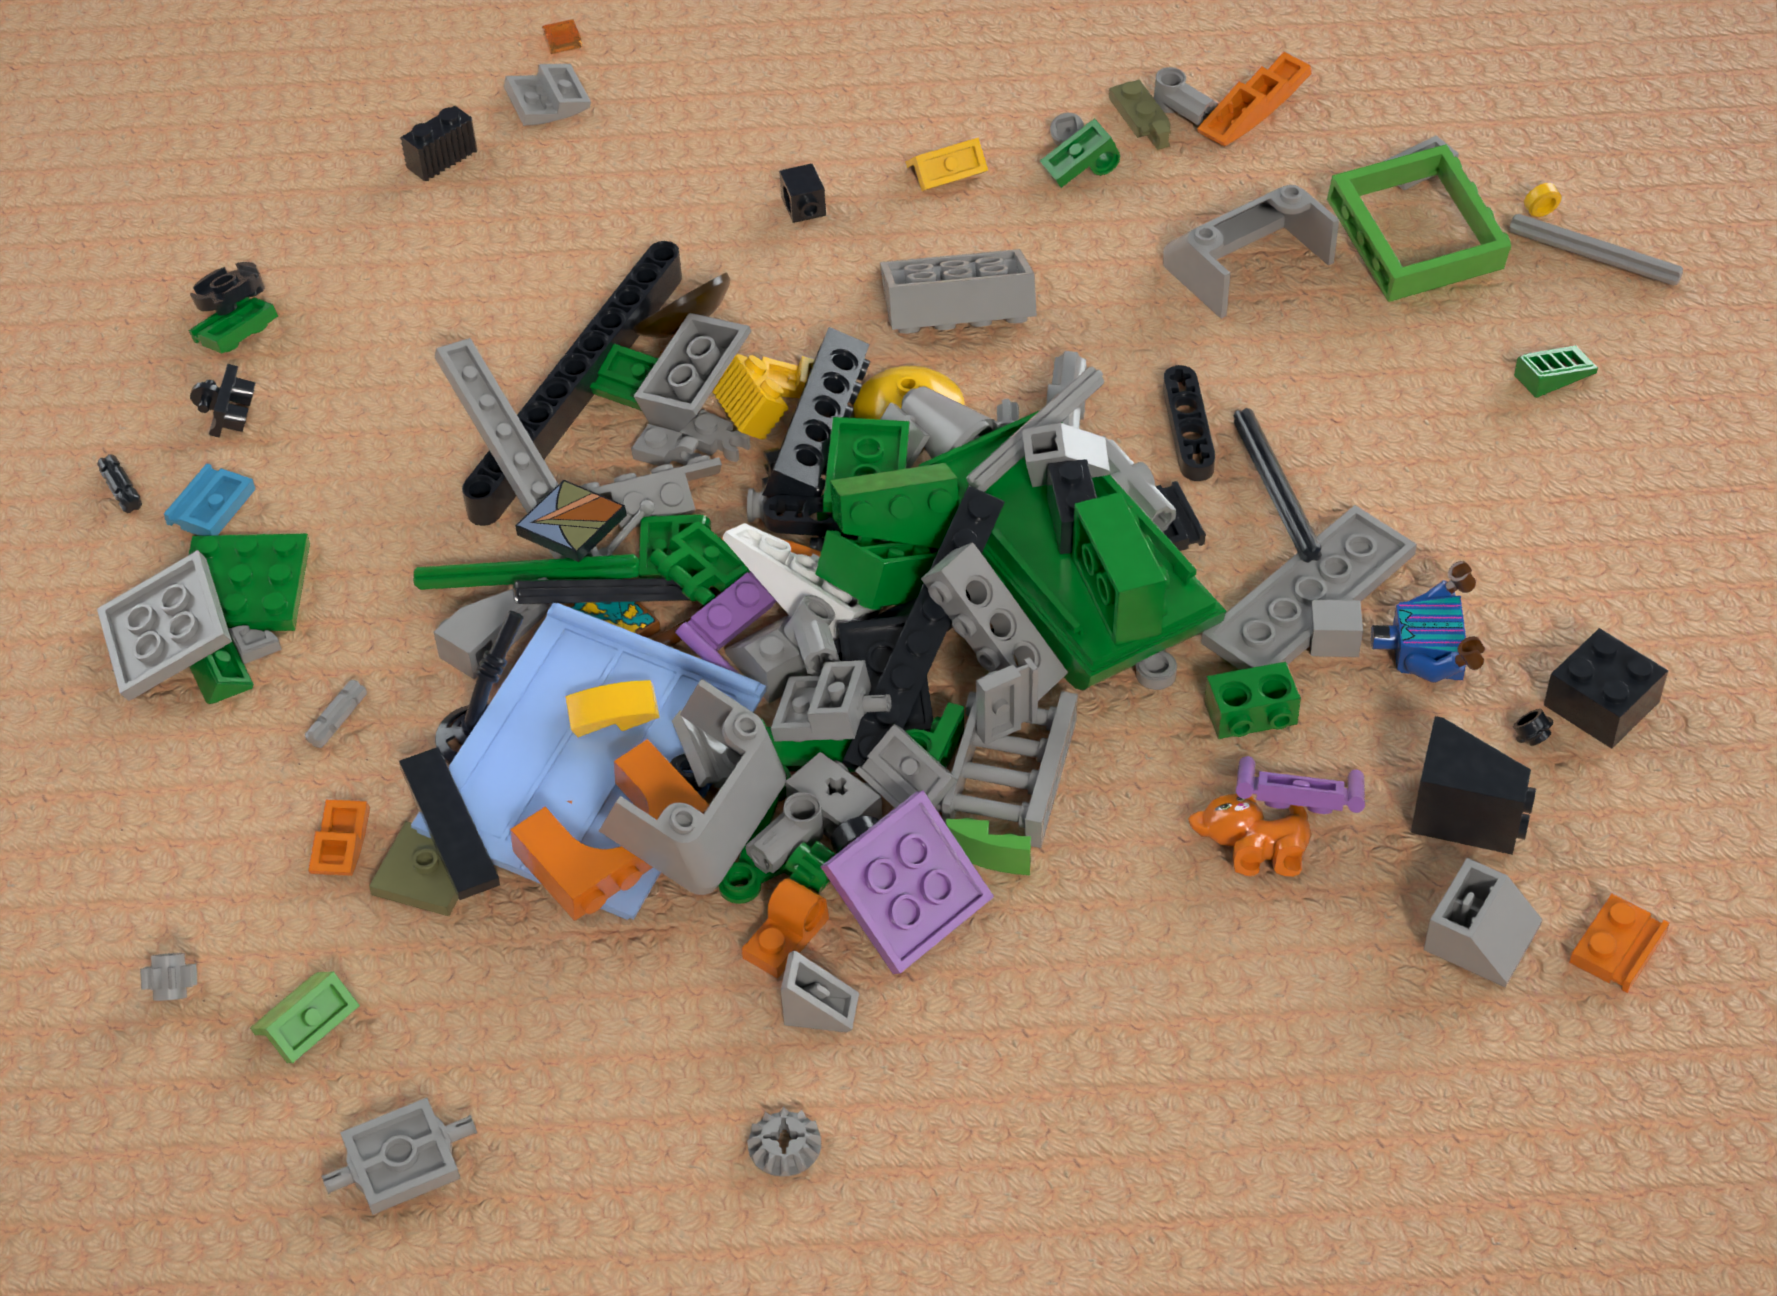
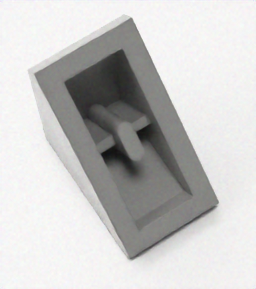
(816, 997)

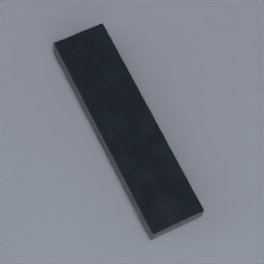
(449, 823)

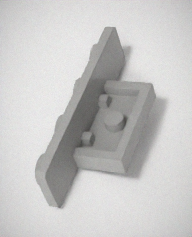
(664, 486)

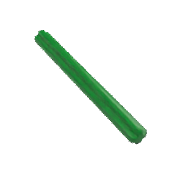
(509, 572)

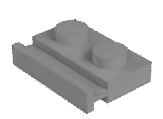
(1006, 700)
(707, 756)
(903, 767)

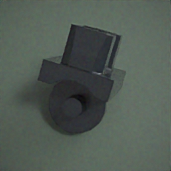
(211, 397)

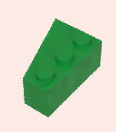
(874, 570)

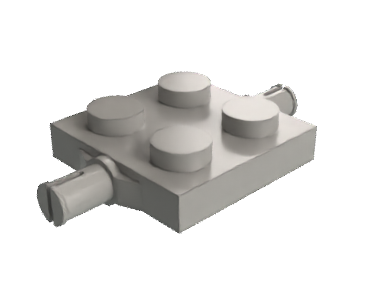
(399, 1155)

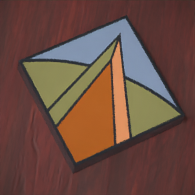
(571, 520)

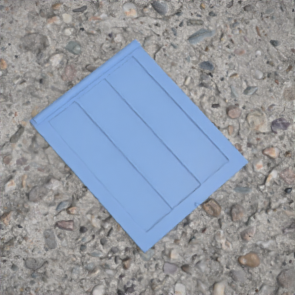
(531, 759)

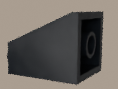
(1471, 792)

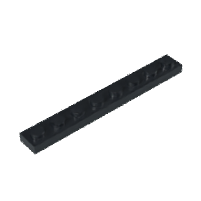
(922, 631)

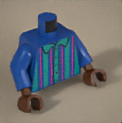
(1431, 631)

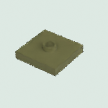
(414, 874)

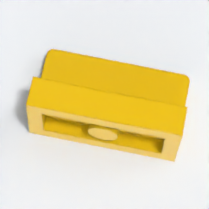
(949, 164)

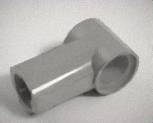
(1176, 95)
(811, 633)
(797, 824)

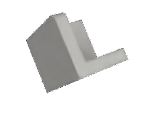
(1336, 628)

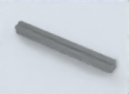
(1596, 249)
(1054, 412)

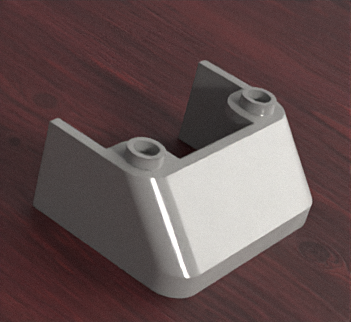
(1195, 254)
(698, 846)

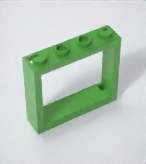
(1390, 275)

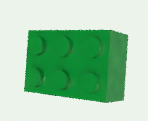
(1119, 568)

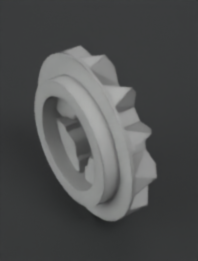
(801, 1151)

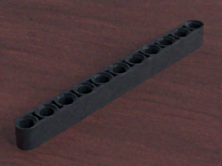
(568, 385)

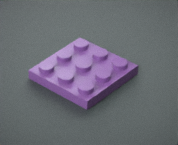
(907, 882)

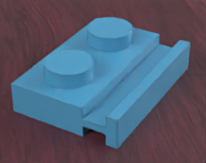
(209, 501)

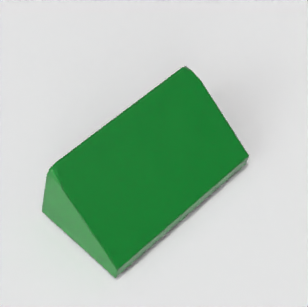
(221, 674)

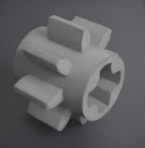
(168, 976)

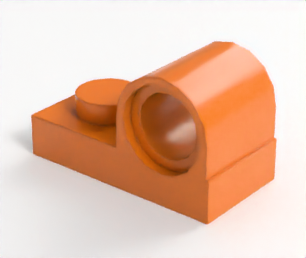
(792, 922)

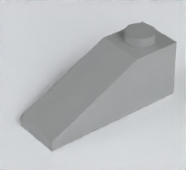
(474, 628)

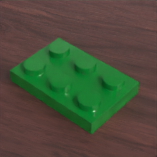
(864, 448)

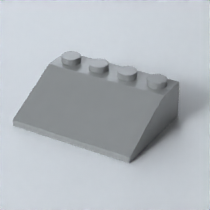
(958, 290)

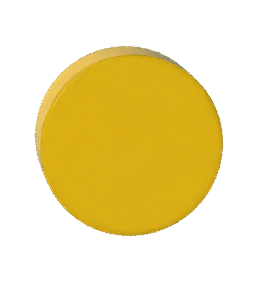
(1542, 200)

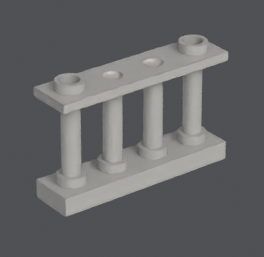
(1040, 783)

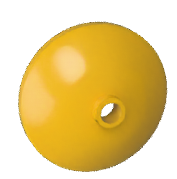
(895, 383)

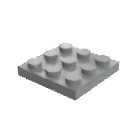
(163, 625)

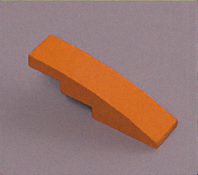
(1254, 101)

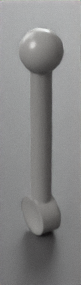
(646, 507)

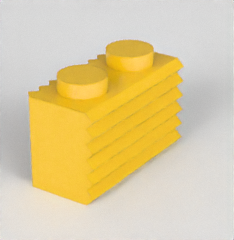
(750, 396)

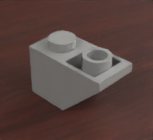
(1061, 444)

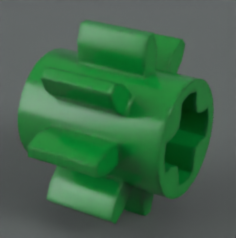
(806, 865)

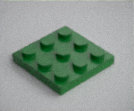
(257, 577)

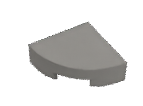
(253, 643)

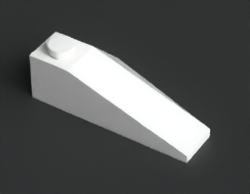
(791, 575)

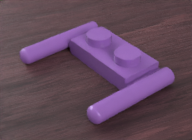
(726, 618)
(1284, 790)

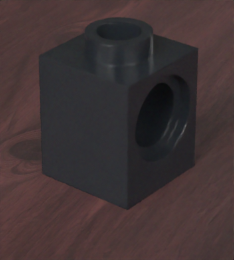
(802, 193)

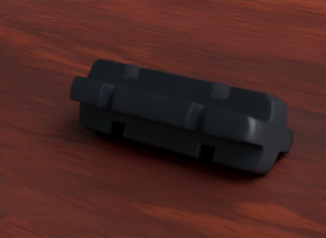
(119, 483)

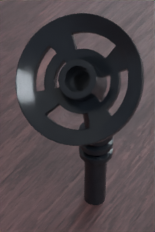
(487, 675)

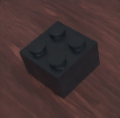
(1605, 688)

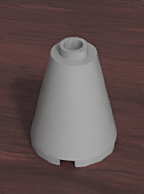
(945, 420)

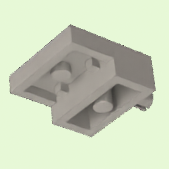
(827, 704)

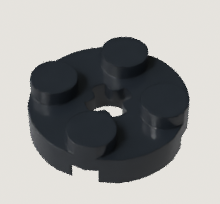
(223, 290)

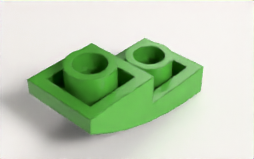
(995, 852)

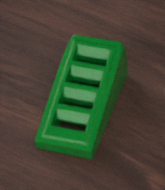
(1539, 377)

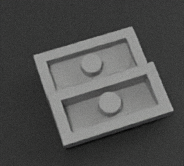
(548, 95)

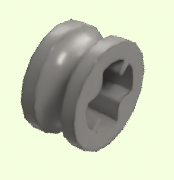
(755, 504)

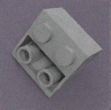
(1482, 923)

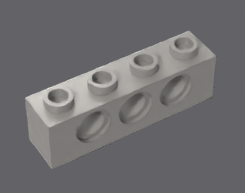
(993, 604)

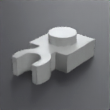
(716, 434)

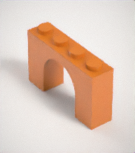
(587, 876)

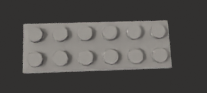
(1276, 617)

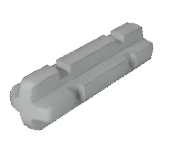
(335, 714)

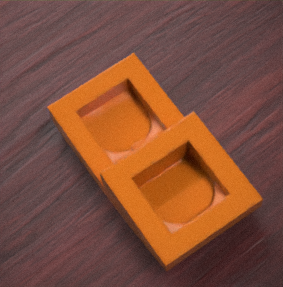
(340, 838)

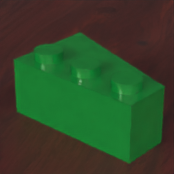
(898, 505)

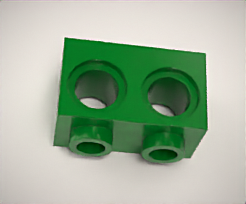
(1252, 700)

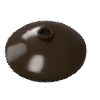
(700, 301)

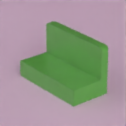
(306, 1015)

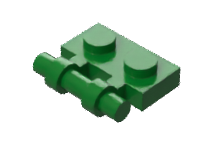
(707, 555)

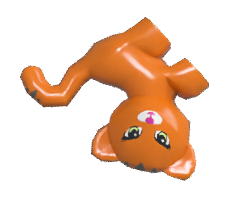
(1242, 825)

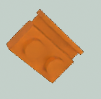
(1619, 942)

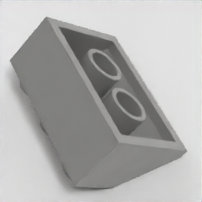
(689, 370)

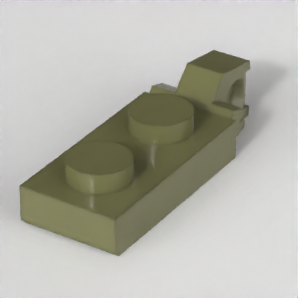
(1141, 112)

